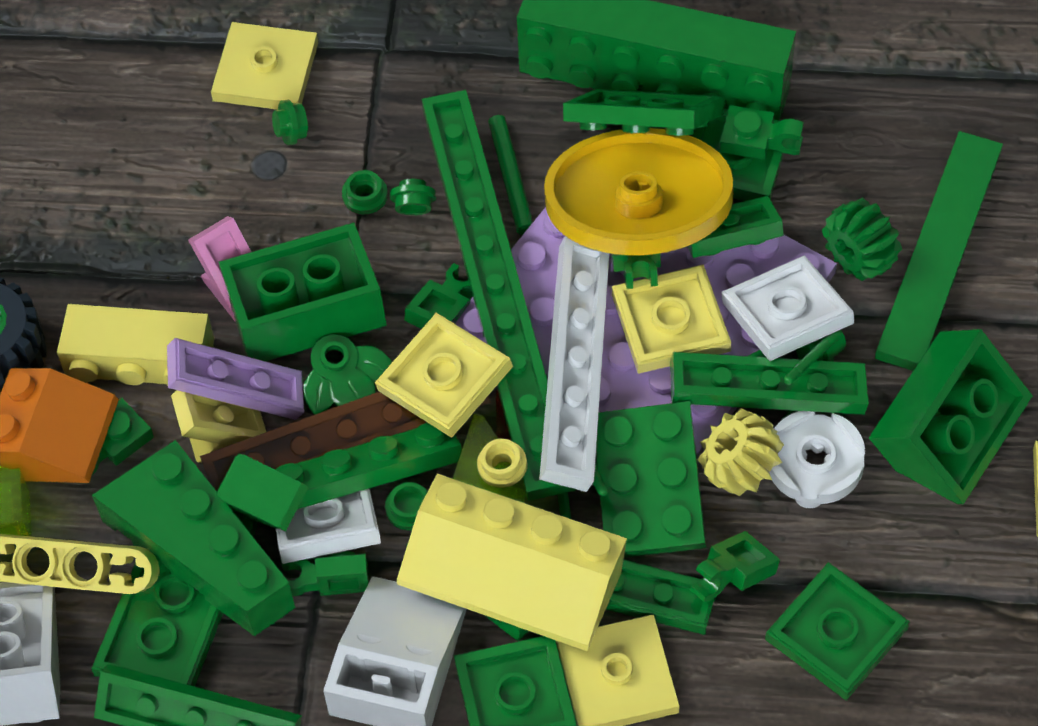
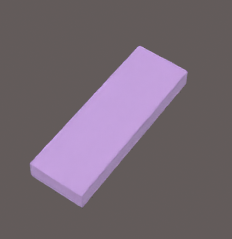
(234, 379)

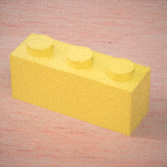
(125, 342)

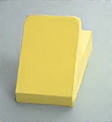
(214, 423)

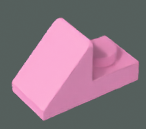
(214, 245)

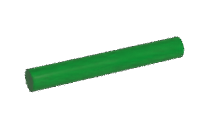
(510, 173)

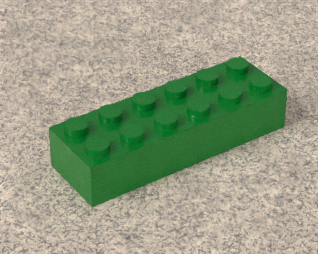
(656, 50)

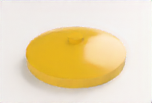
(638, 192)

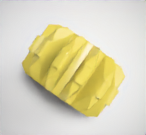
(740, 452)

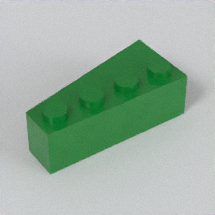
(178, 518)

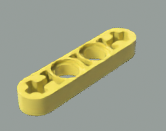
(62, 570)

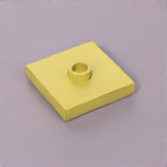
(264, 66)
(670, 318)
(444, 374)
(620, 675)

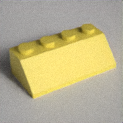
(512, 561)

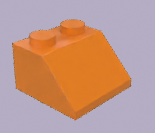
(52, 425)

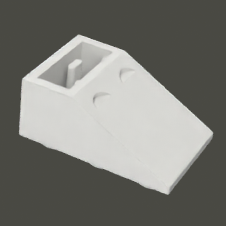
(393, 657)

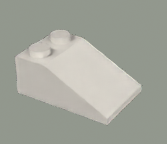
(28, 654)

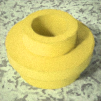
(501, 451)

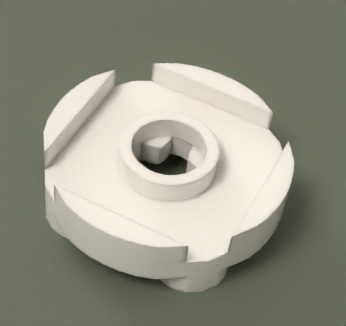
(825, 482)

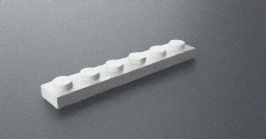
(575, 367)

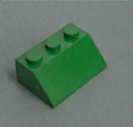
(303, 292)
(952, 414)

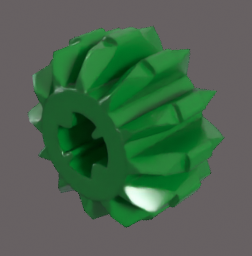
(861, 239)

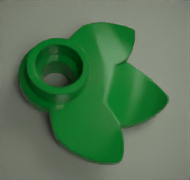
(342, 381)

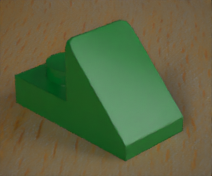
(261, 492)

